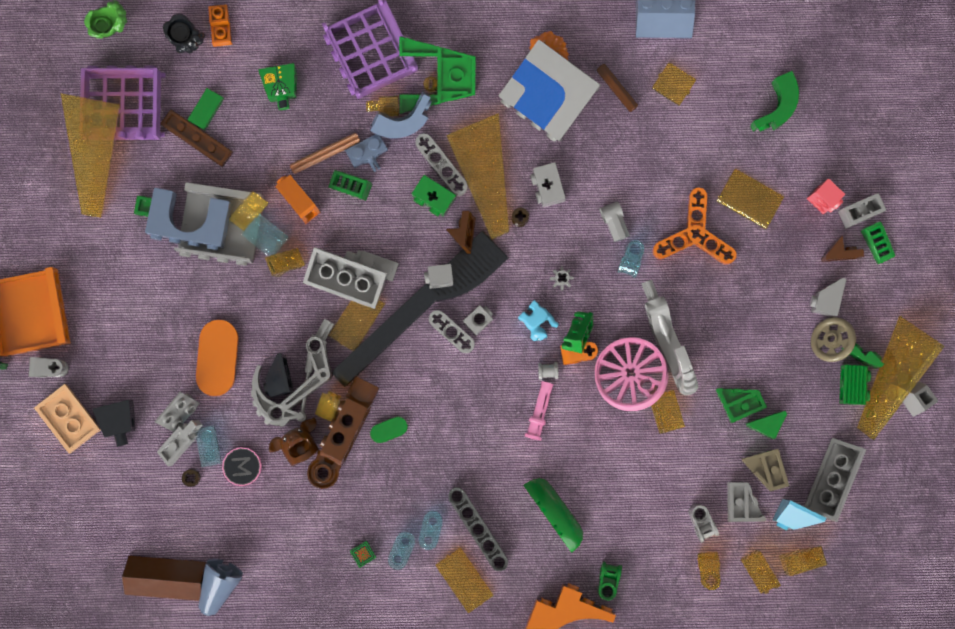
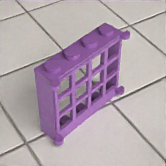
(394, 32)
(128, 72)

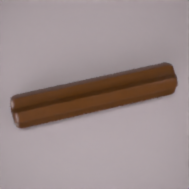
(617, 87)

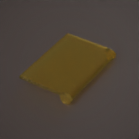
(750, 199)

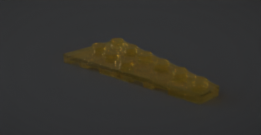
(91, 138)
(481, 162)
(904, 363)

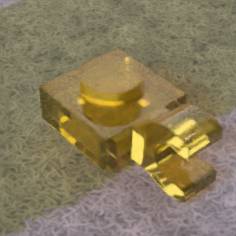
(387, 104)

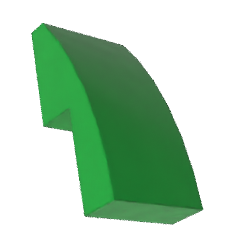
(868, 358)

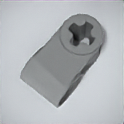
(45, 367)
(704, 525)

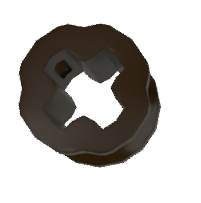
(524, 212)

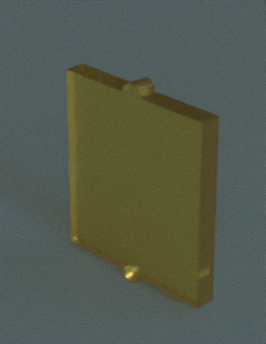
(674, 84)

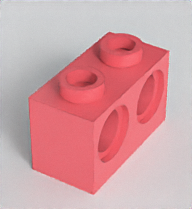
(826, 197)

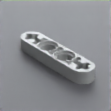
(443, 163)

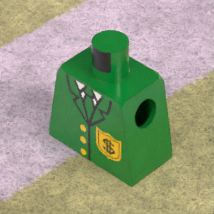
(280, 84)

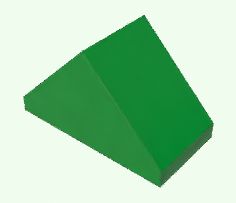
(768, 425)

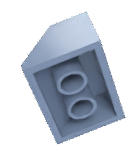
(665, 18)

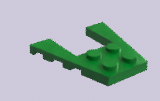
(454, 73)

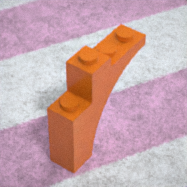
(566, 610)

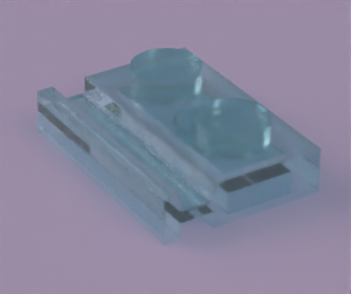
(265, 236)

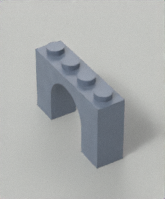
(211, 233)

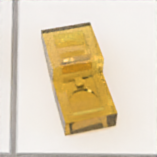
(248, 210)

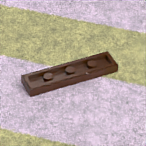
(196, 138)

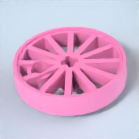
(635, 367)

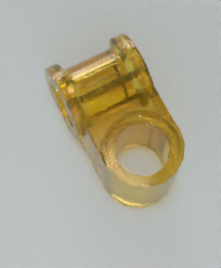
(709, 566)

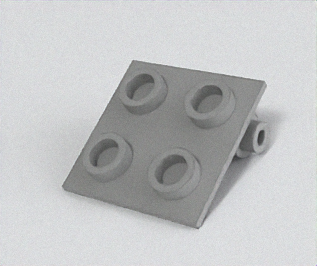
(177, 411)

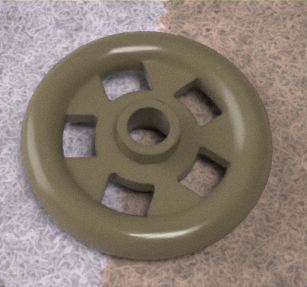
(847, 344)

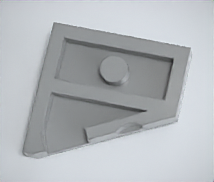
(742, 504)

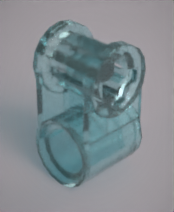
(631, 260)

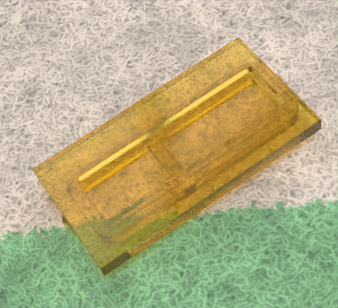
(355, 324)
(464, 580)

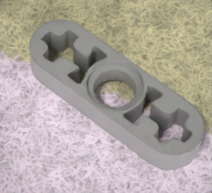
(444, 318)

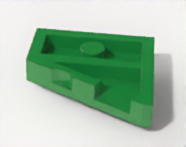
(740, 402)

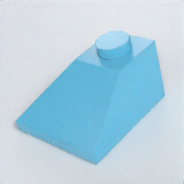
(795, 516)

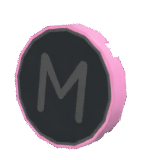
(242, 466)

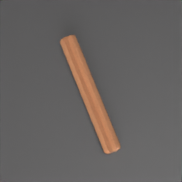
(325, 153)

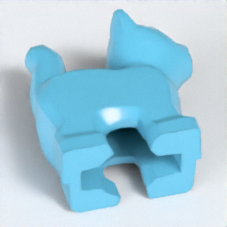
(534, 321)

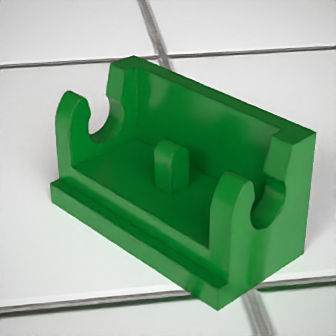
(578, 332)

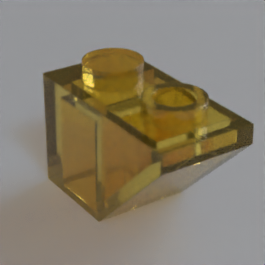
(328, 406)
(803, 560)

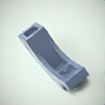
(404, 126)

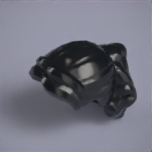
(183, 34)

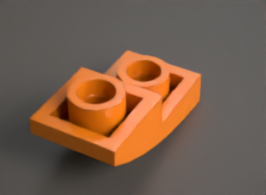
(220, 25)

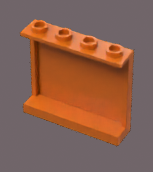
(32, 313)

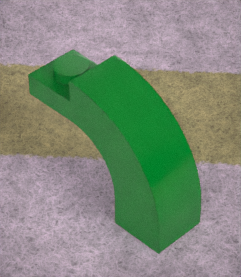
(788, 96)

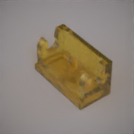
(667, 413)
(760, 572)

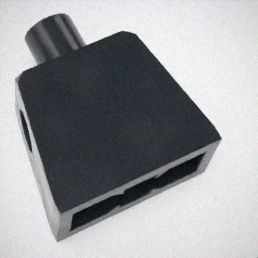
(116, 420)

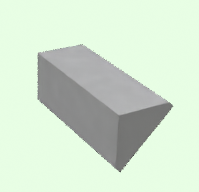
(345, 278)
(835, 479)

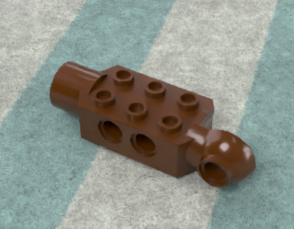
(334, 454)

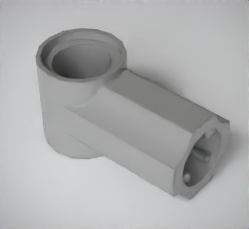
(613, 217)

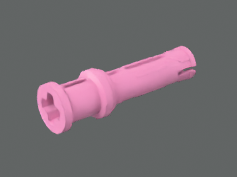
(537, 420)

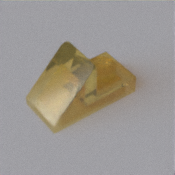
(284, 262)

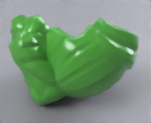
(106, 20)

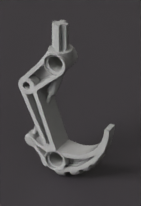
(667, 341)
(323, 374)

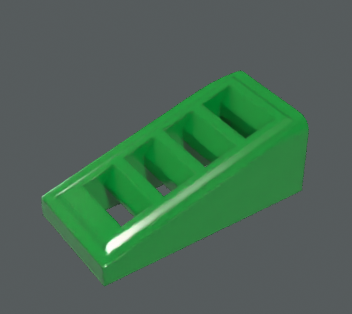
(365, 189)
(884, 240)

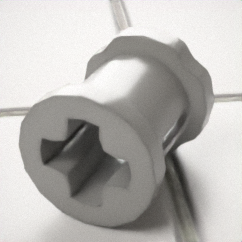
(548, 370)

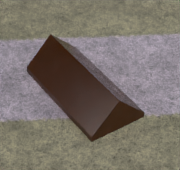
(163, 577)

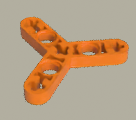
(695, 225)

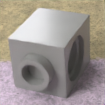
(439, 276)
(477, 328)

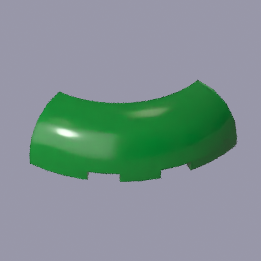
(556, 512)

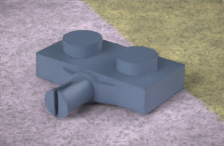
(367, 152)

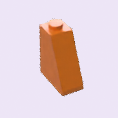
(297, 198)

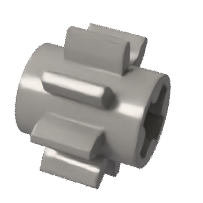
(562, 283)

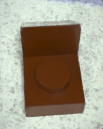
(465, 232)
(837, 253)

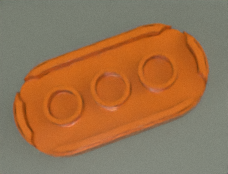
(217, 358)

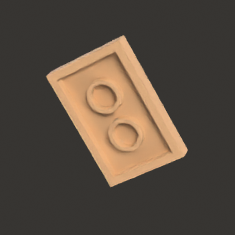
(67, 418)

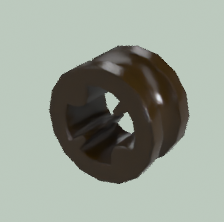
(191, 471)

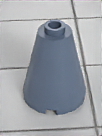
(217, 585)

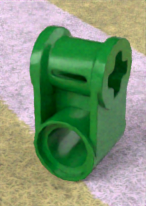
(609, 579)

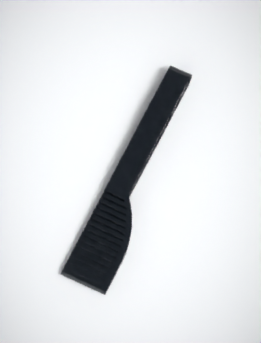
(467, 274)

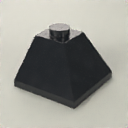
(278, 378)

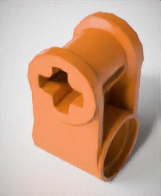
(571, 357)

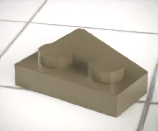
(768, 469)

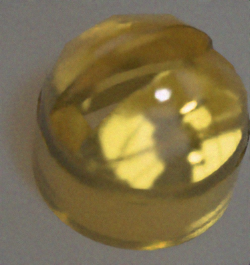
(426, 84)

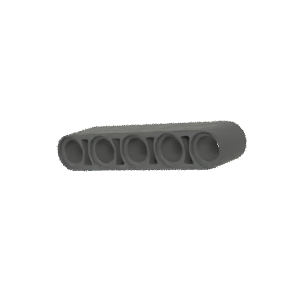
(479, 538)

